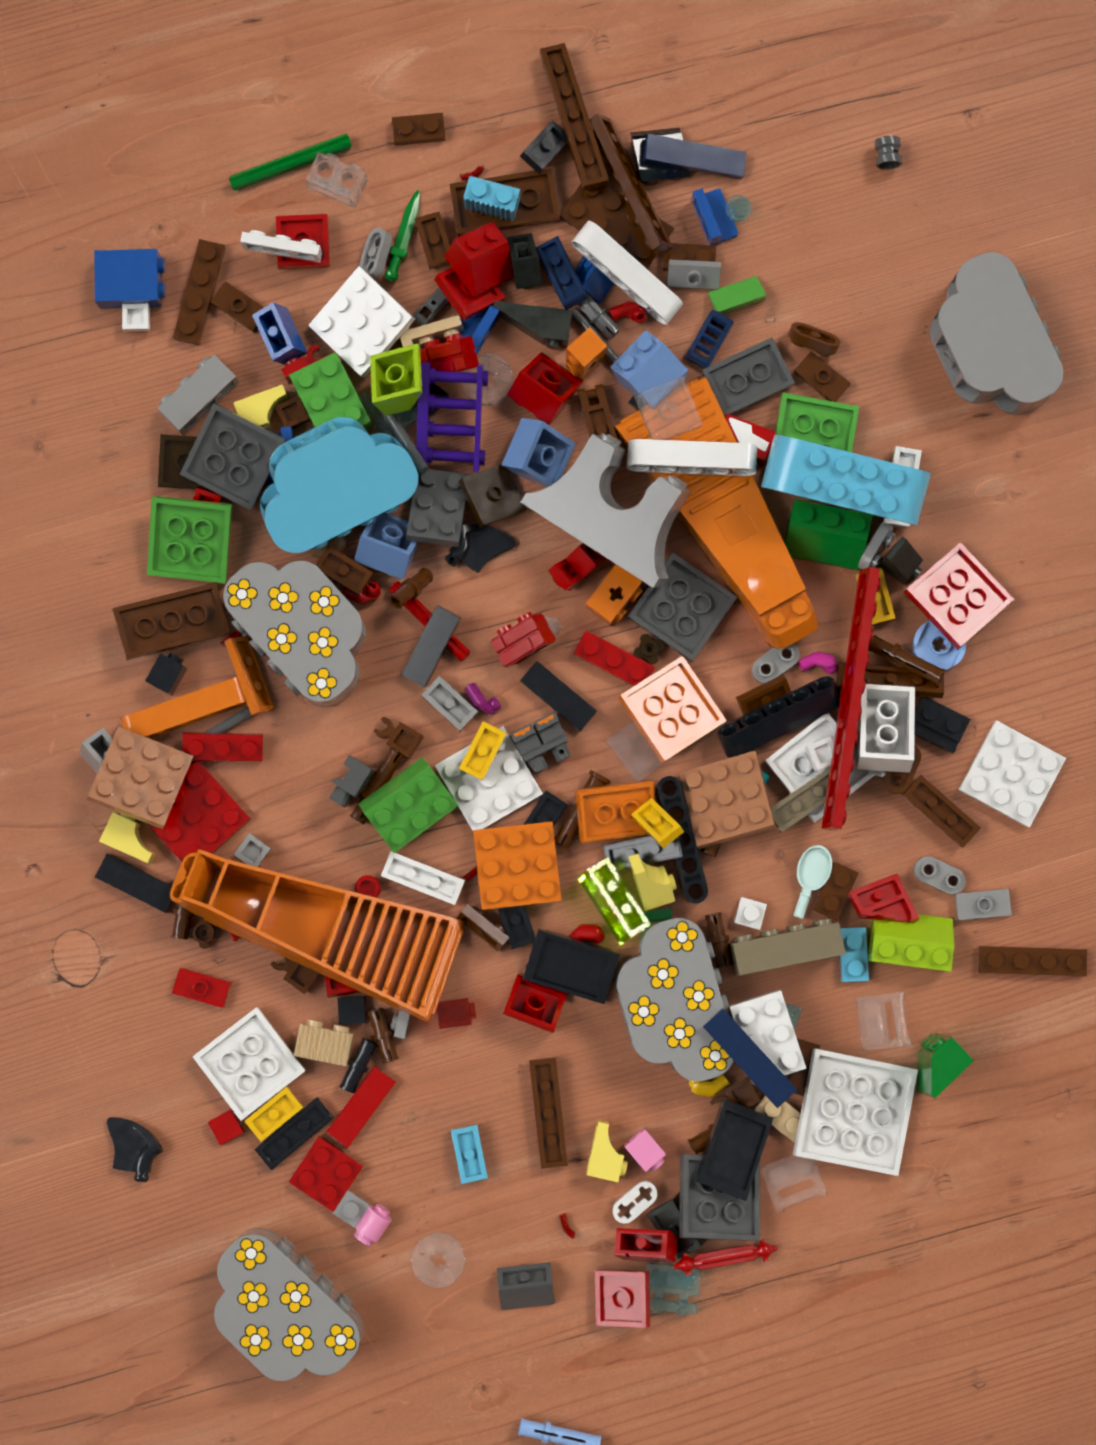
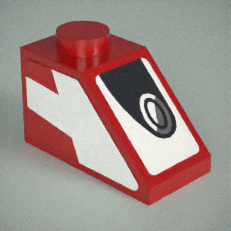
(753, 434)

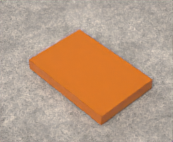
(607, 810)

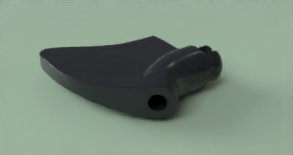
(478, 546)
(133, 1147)

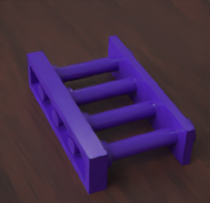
(428, 402)

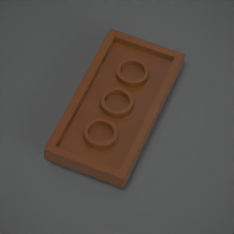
(536, 203)
(614, 216)
(171, 621)

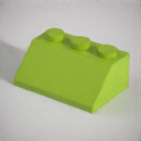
(917, 944)

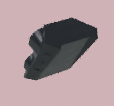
(652, 173)

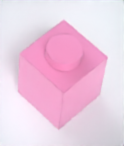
(645, 1150)

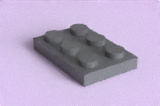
(748, 377)
(437, 509)

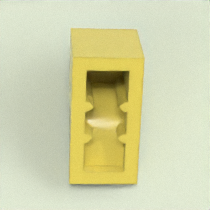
(261, 406)
(124, 835)
(652, 883)
(604, 1159)

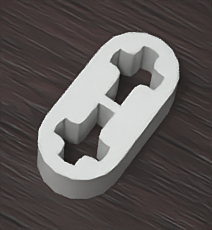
(639, 1206)

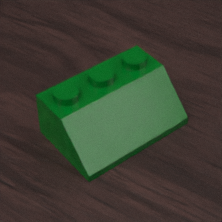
(827, 534)
(939, 1064)

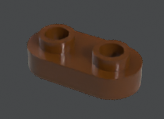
(813, 338)
(906, 778)

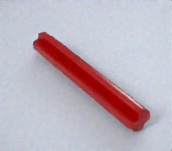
(423, 615)

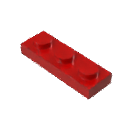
(612, 659)
(223, 746)

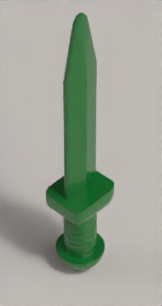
(399, 250)

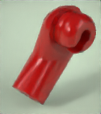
(368, 595)
(588, 932)

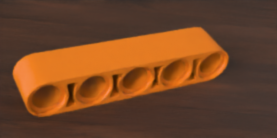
(186, 709)

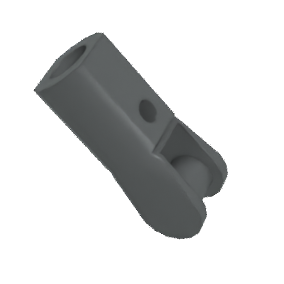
(433, 305)

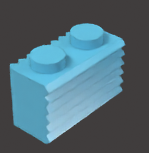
(491, 198)

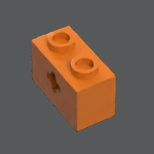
(585, 354)
(600, 601)

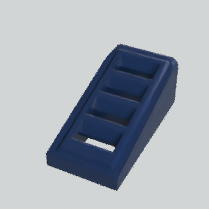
(722, 321)

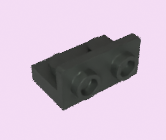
(668, 1218)

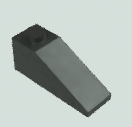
(542, 324)

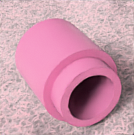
(372, 1224)

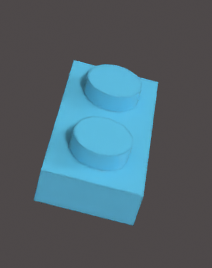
(855, 961)
(469, 1153)

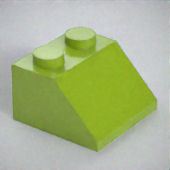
(396, 379)

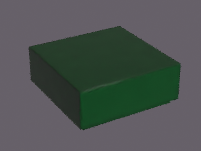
(658, 915)

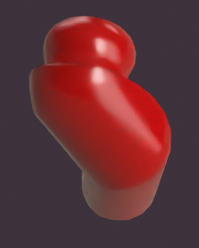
(629, 310)

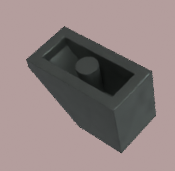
(524, 261)
(902, 561)

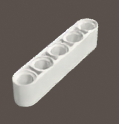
(627, 272)
(692, 457)

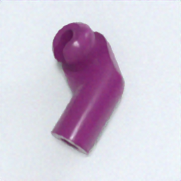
(480, 701)

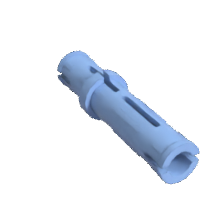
(527, 1429)

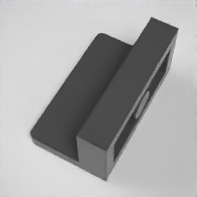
(525, 1286)

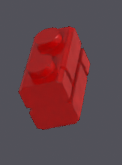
(451, 356)
(523, 639)
(645, 1245)

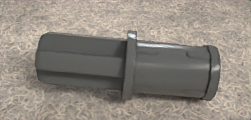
(599, 317)

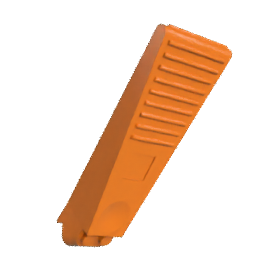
(737, 531)
(350, 937)

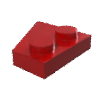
(884, 901)

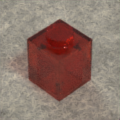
(455, 1013)

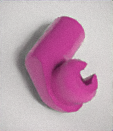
(819, 659)

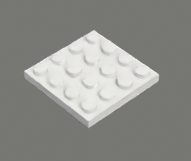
(855, 1112)

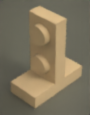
(432, 331)

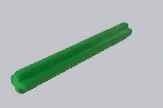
(289, 162)

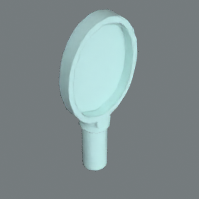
(812, 874)

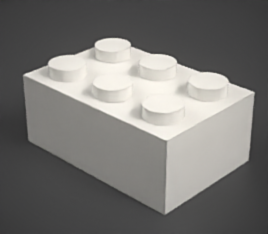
(886, 728)
(771, 1029)

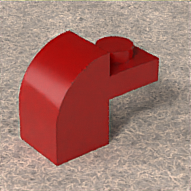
(576, 567)

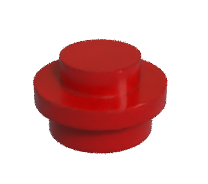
(368, 886)

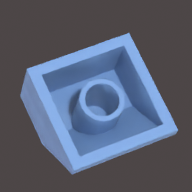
(647, 365)
(538, 452)
(385, 546)

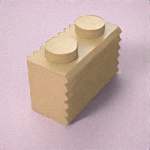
(324, 1043)

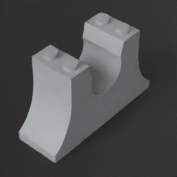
(586, 509)

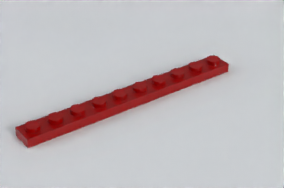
(849, 708)

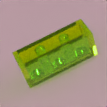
(614, 901)

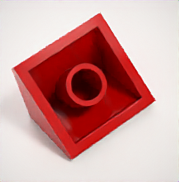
(535, 1004)

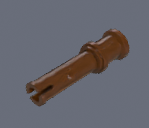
(570, 827)

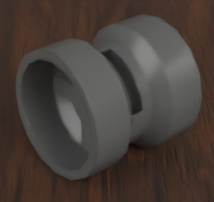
(888, 153)

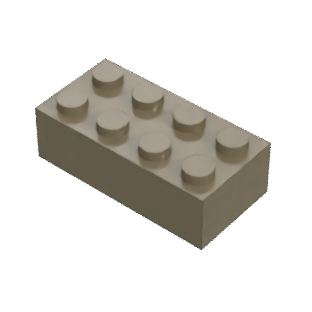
(786, 948)

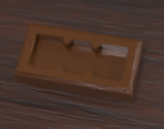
(236, 305)
(822, 377)

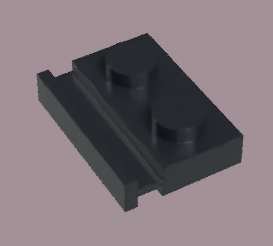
(939, 724)

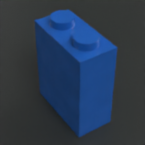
(128, 277)

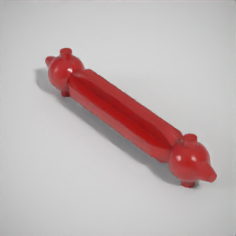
(725, 1257)

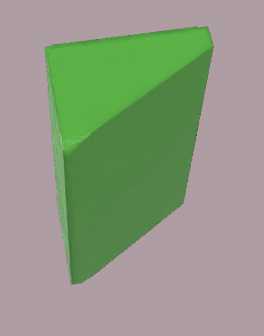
(737, 295)

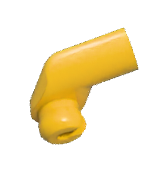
(707, 1088)

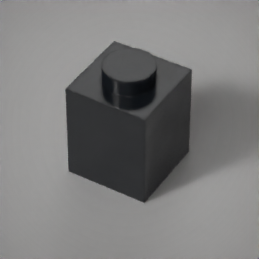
(167, 673)

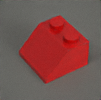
(481, 259)
(544, 388)

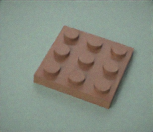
(140, 777)
(727, 799)

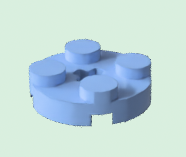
(926, 650)

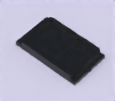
(571, 965)
(734, 1149)

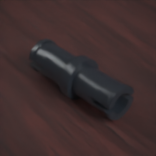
(358, 1065)

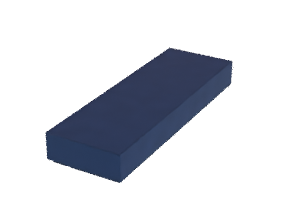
(561, 273)

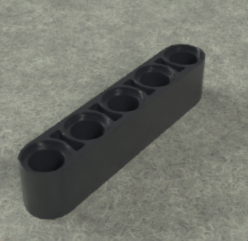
(779, 717)
(691, 850)

